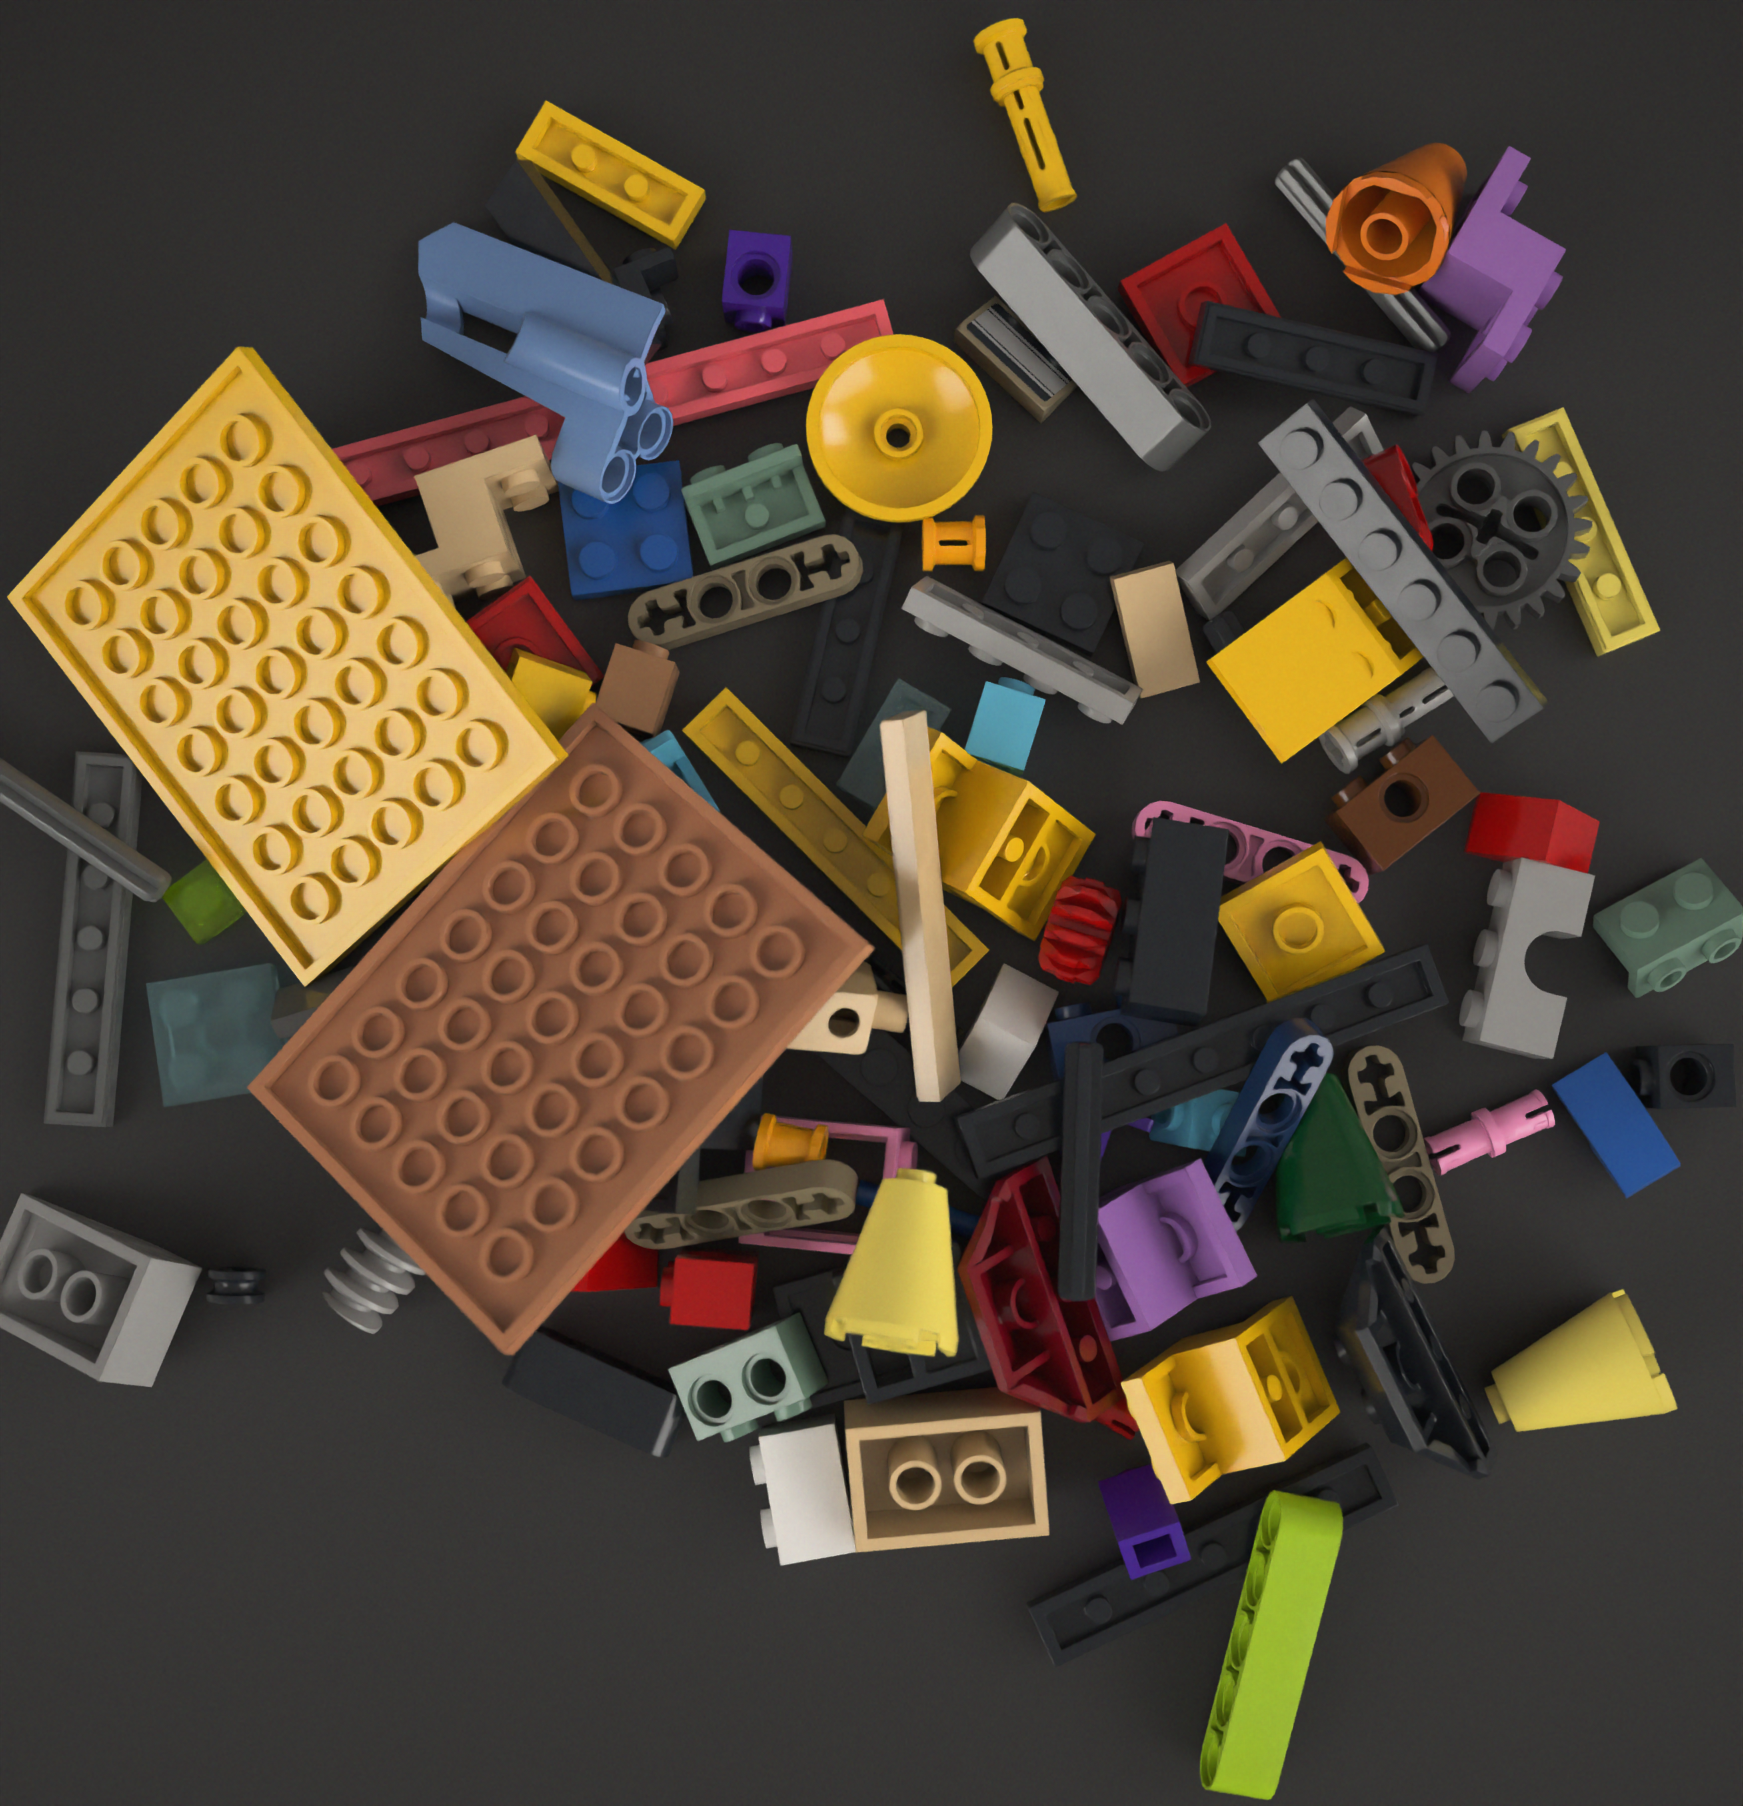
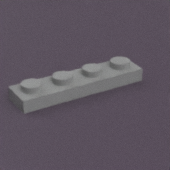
(1260, 532)
(1001, 640)

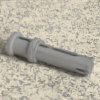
(1383, 720)

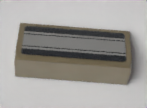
(1014, 358)

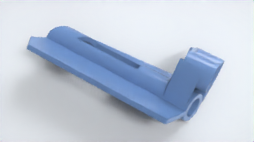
(573, 350)

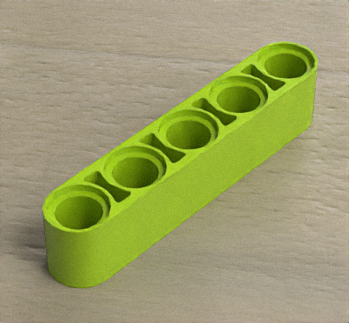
(1271, 1645)

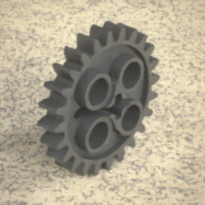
(1513, 483)

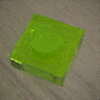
(203, 903)

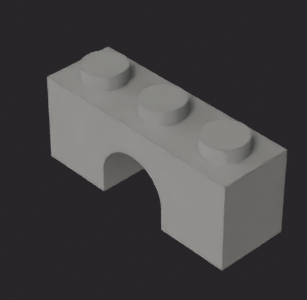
(1505, 1005)

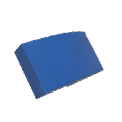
(1616, 1125)

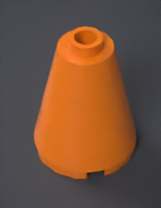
(1398, 219)

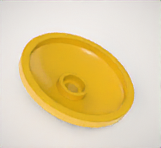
(907, 387)

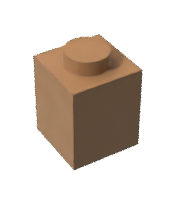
(638, 687)

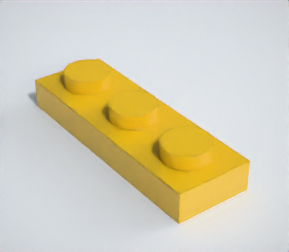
(611, 175)

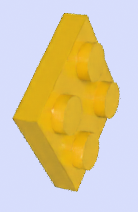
(1298, 924)

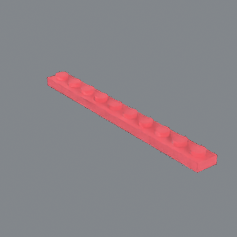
(687, 384)

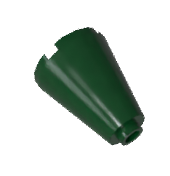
(1331, 1172)

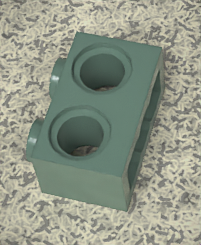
(746, 1372)

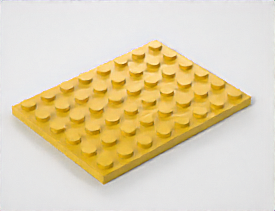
(283, 669)

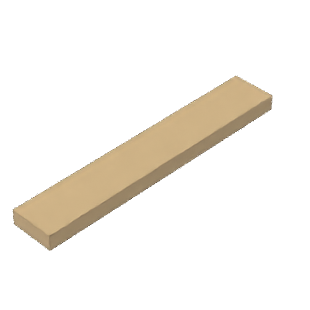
(920, 904)

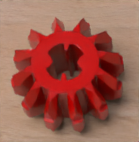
(1080, 930)

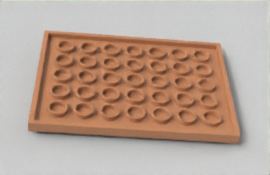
(557, 1027)

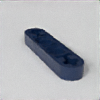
(1292, 1049)

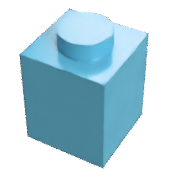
(1005, 725)

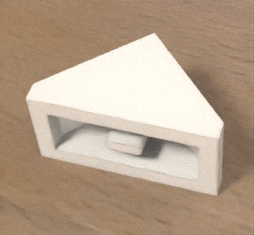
(1005, 1032)

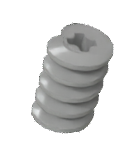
(371, 1280)

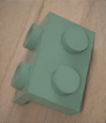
(752, 504)
(1672, 927)

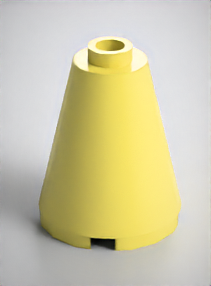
(901, 1272)
(1583, 1372)

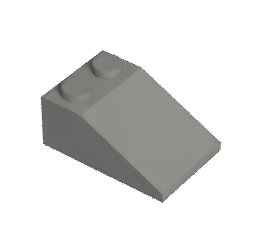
(90, 1292)

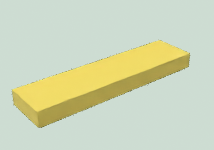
(1608, 587)

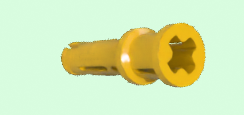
(1018, 90)

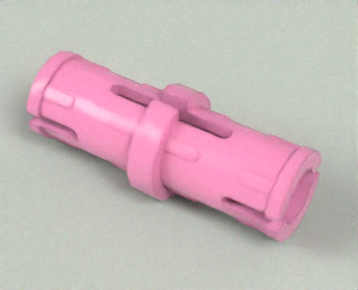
(1489, 1132)

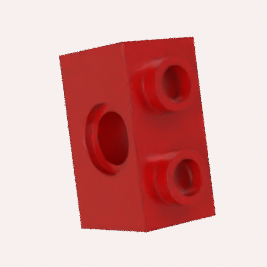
(711, 1287)

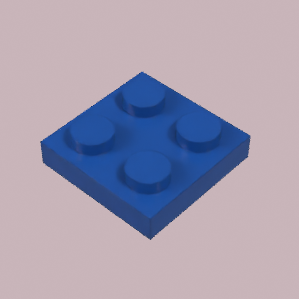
(628, 543)

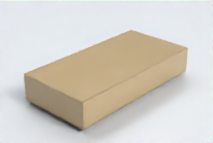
(1155, 629)

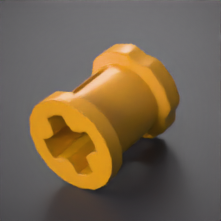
(970, 531)
(787, 1144)

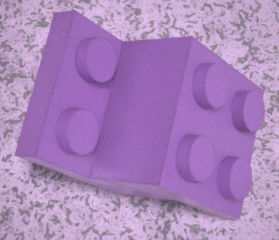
(1494, 274)
(1163, 1249)

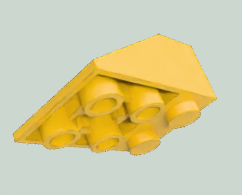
(1314, 660)

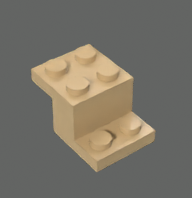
(469, 520)

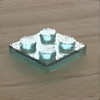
(213, 1032)

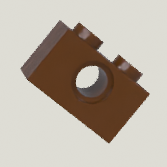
(1434, 792)

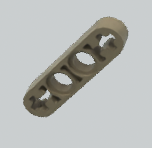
(743, 582)
(1407, 1160)
(799, 1196)

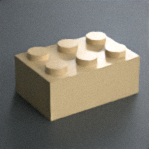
(945, 1469)

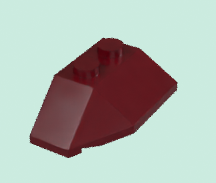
(1035, 1341)

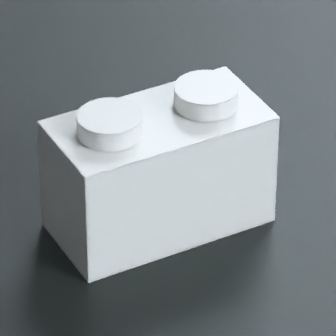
(805, 1490)

